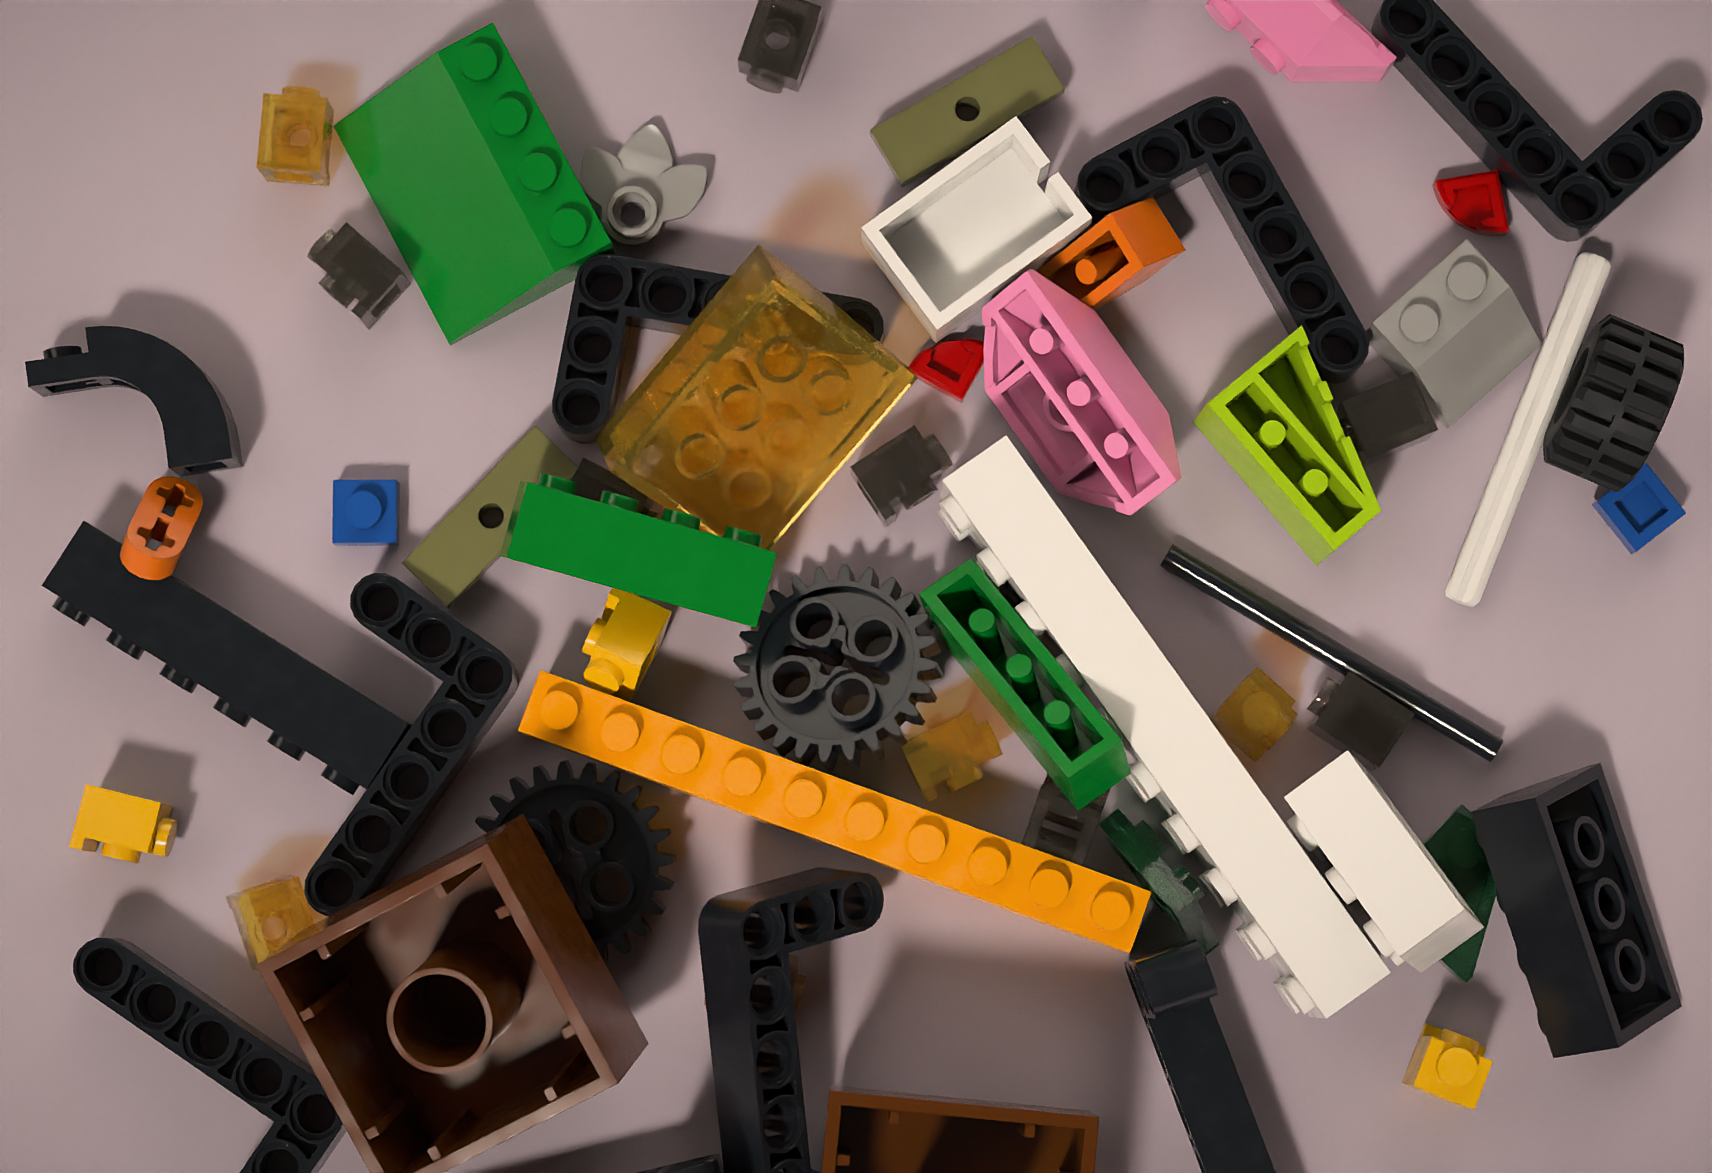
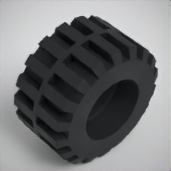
(1614, 403)

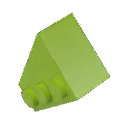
(1290, 448)

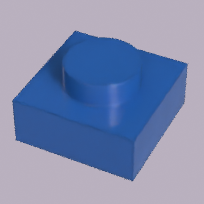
(1639, 509)
(365, 513)

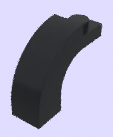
(192, 409)

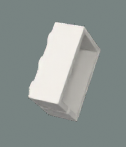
(974, 229)
(1380, 864)

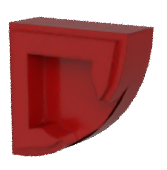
(1474, 202)
(950, 366)

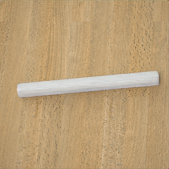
(1527, 429)

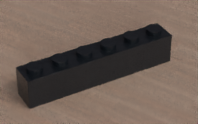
(227, 657)

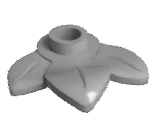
(644, 179)

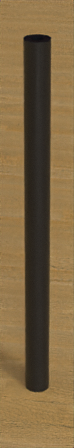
(1330, 651)

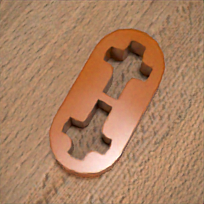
(152, 523)

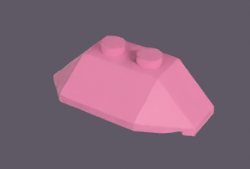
(1306, 39)
(1076, 397)

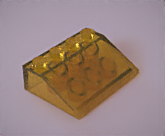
(754, 404)

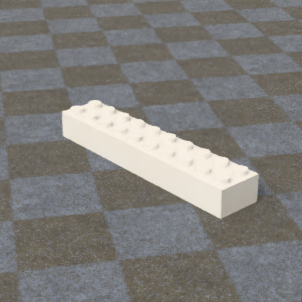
(1165, 734)

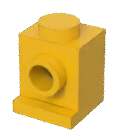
(624, 643)
(123, 824)
(1448, 1066)

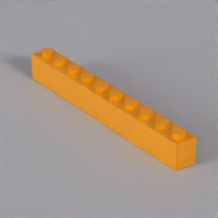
(835, 812)

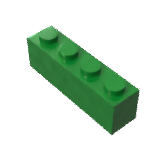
(638, 552)
(1025, 684)

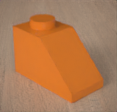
(1115, 254)

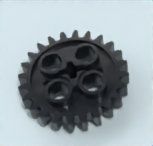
(815, 717)
(627, 845)

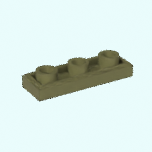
(998, 90)
(460, 545)

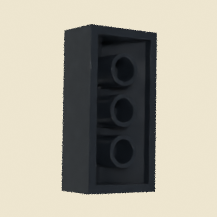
(1576, 912)

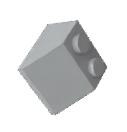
(1455, 333)

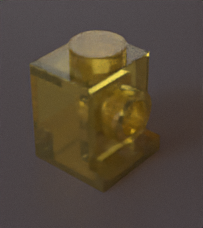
(280, 118)
(1255, 714)
(950, 755)
(278, 898)

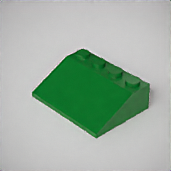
(473, 185)

